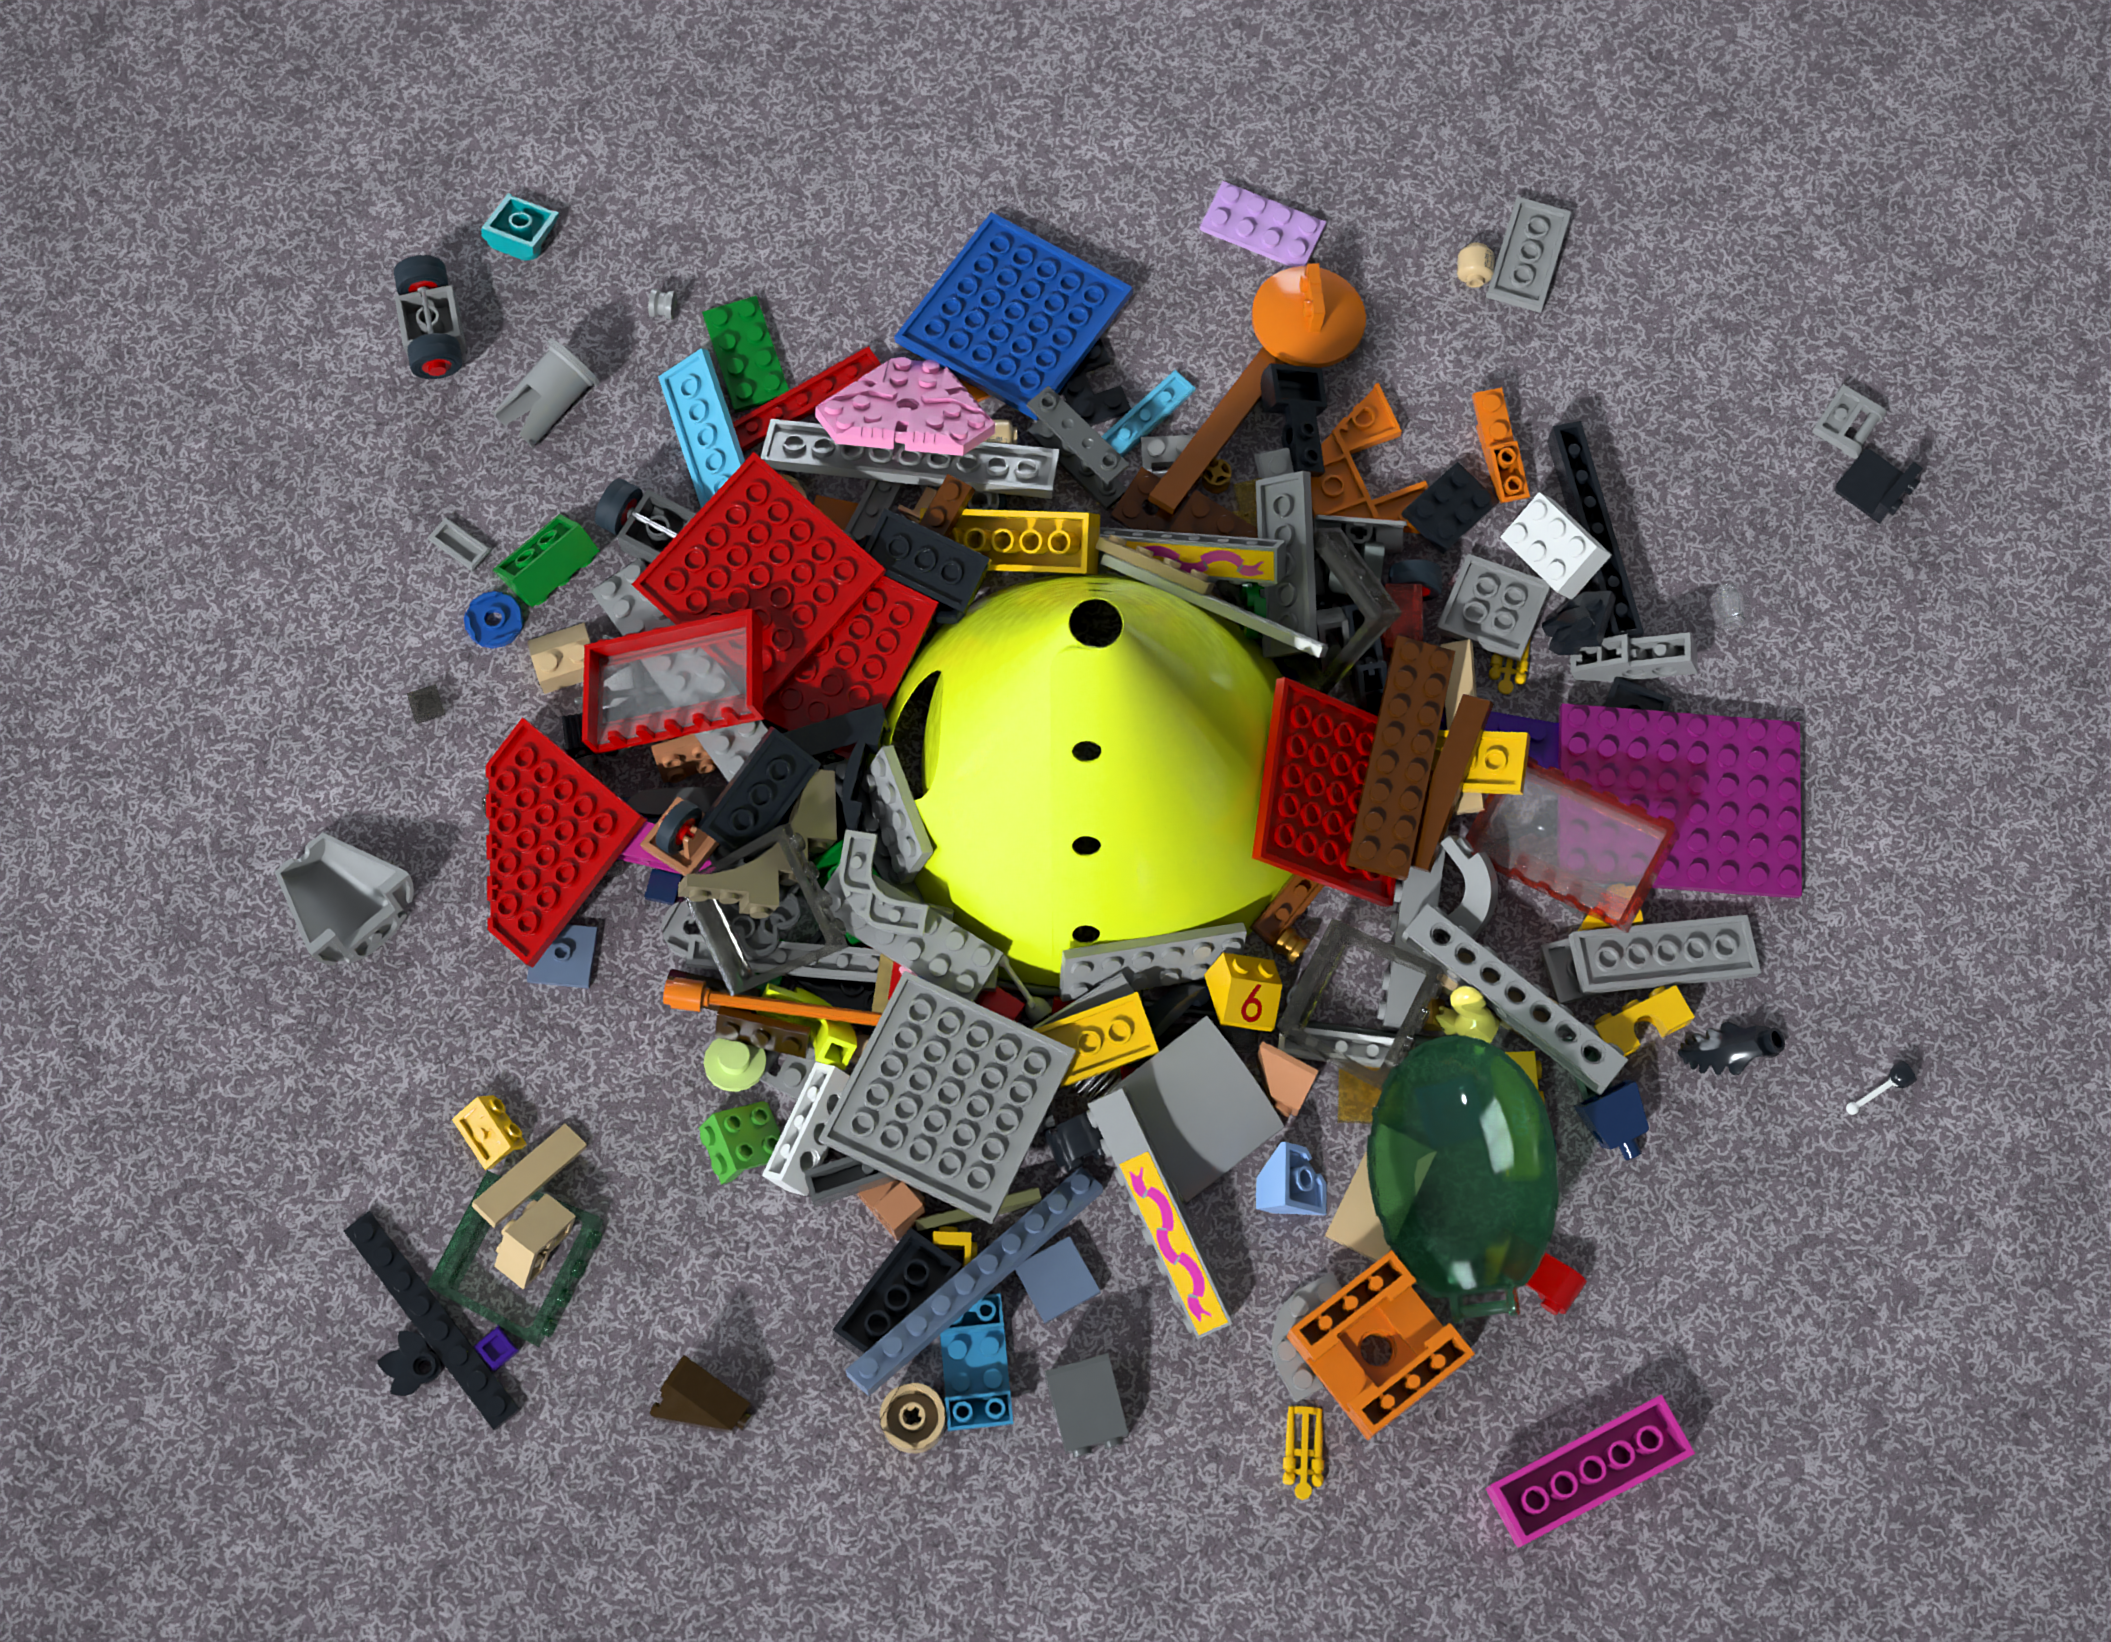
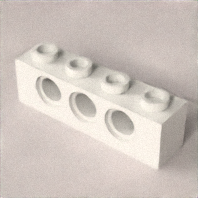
(799, 1143)

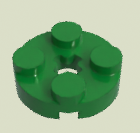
(1253, 603)

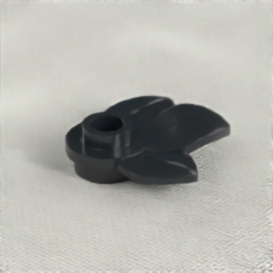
(405, 1364)

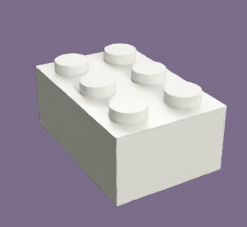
(1555, 546)

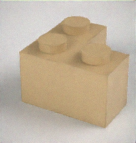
(531, 1239)

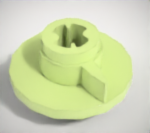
(734, 1064)

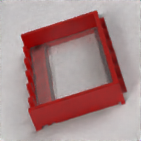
(673, 681)

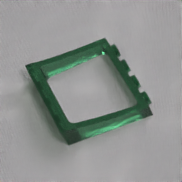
(466, 1243)

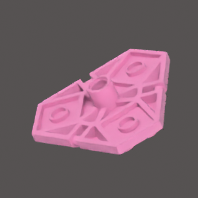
(907, 405)

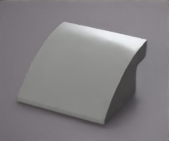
(1201, 1108)

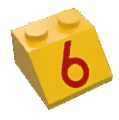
(1245, 991)

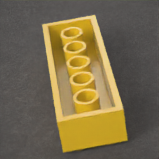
(1031, 539)

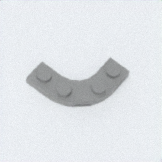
(866, 899)
(1291, 1366)

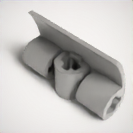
(1373, 530)

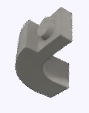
(1480, 886)

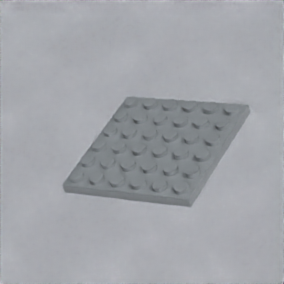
(947, 1097)

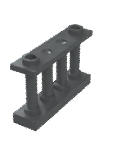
(1080, 447)

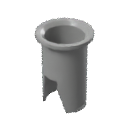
(546, 392)

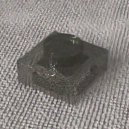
(426, 704)

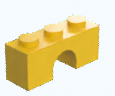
(1663, 1009)

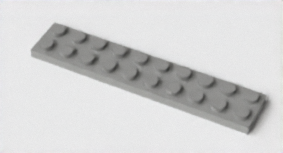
(986, 467)
(636, 614)

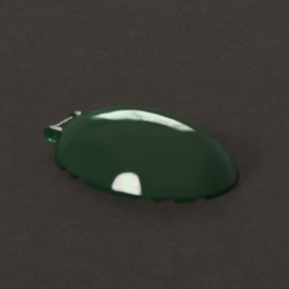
(1464, 1172)

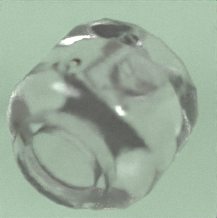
(1730, 607)

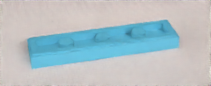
(1149, 413)

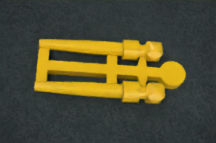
(1506, 686)
(1303, 1489)

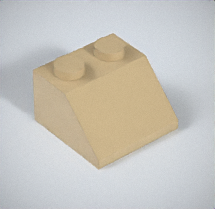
(559, 657)

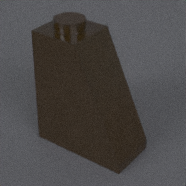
(700, 1400)

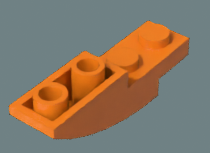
(1499, 447)

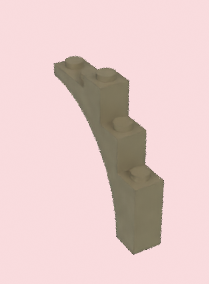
(758, 881)

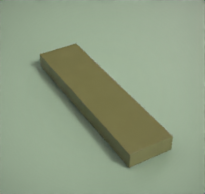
(958, 1217)

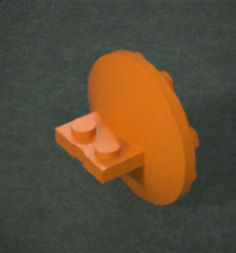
(1308, 316)

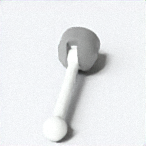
(1035, 1006)

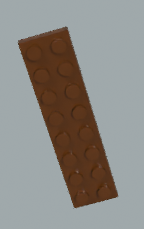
(1400, 758)

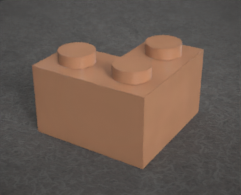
(895, 1206)

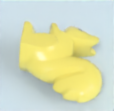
(1470, 1015)

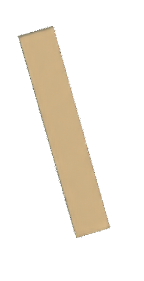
(1462, 682)

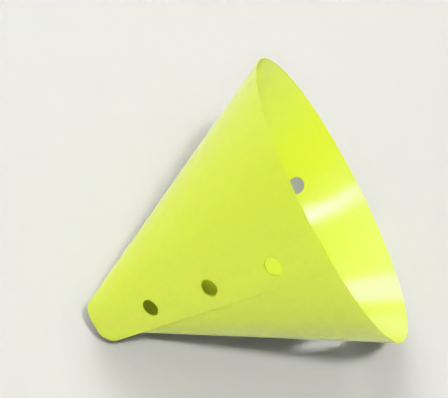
(1169, 798)

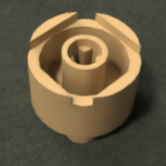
(909, 1399)

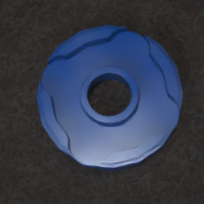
(500, 634)

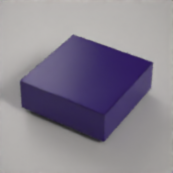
(496, 1349)

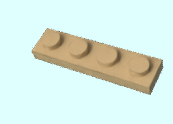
(1144, 559)

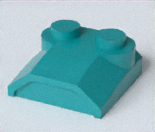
(518, 228)

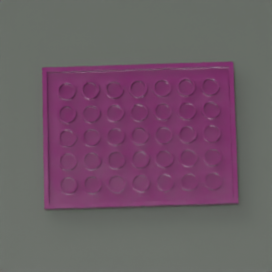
(1718, 778)

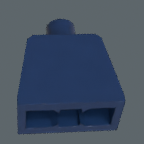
(1616, 1118)

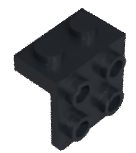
(1877, 485)

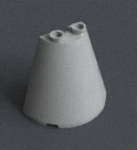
(344, 899)

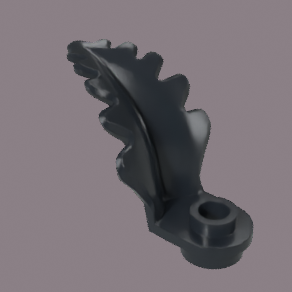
(1731, 1047)

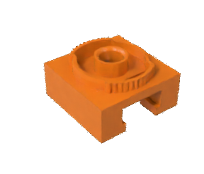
(1383, 1306)

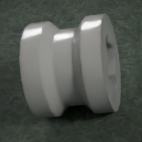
(662, 303)

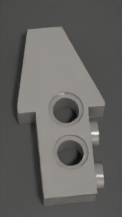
(1637, 658)

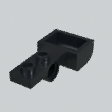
(1302, 398)

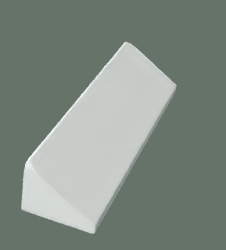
(1362, 1048)

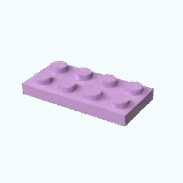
(1262, 225)

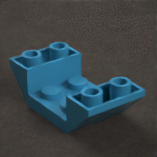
(977, 1368)

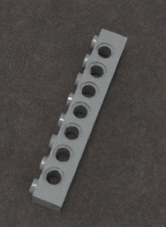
(1518, 1015)

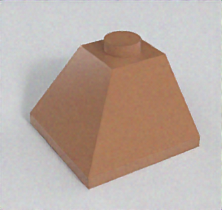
(1284, 1079)

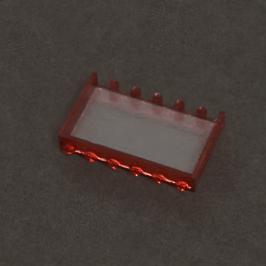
(1575, 844)

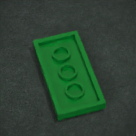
(745, 353)

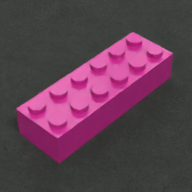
(1589, 1471)

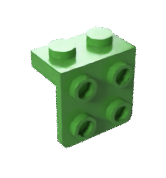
(739, 1139)

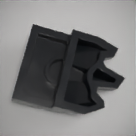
(1580, 622)

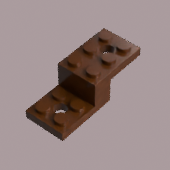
(1194, 516)

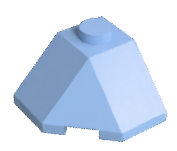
(1290, 1183)

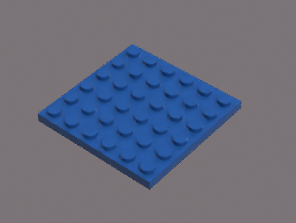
(1013, 314)

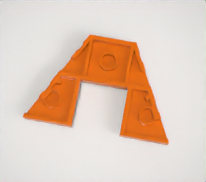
(1341, 488)

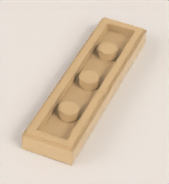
(529, 1175)

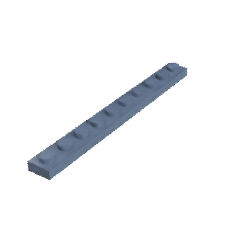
(973, 1281)

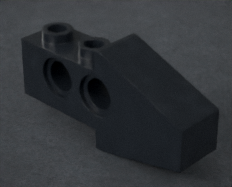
(1370, 669)

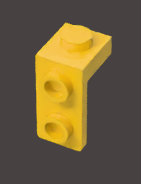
(950, 1239)

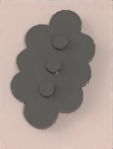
(761, 936)

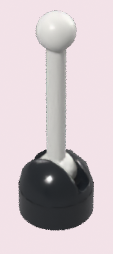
(1900, 1076)

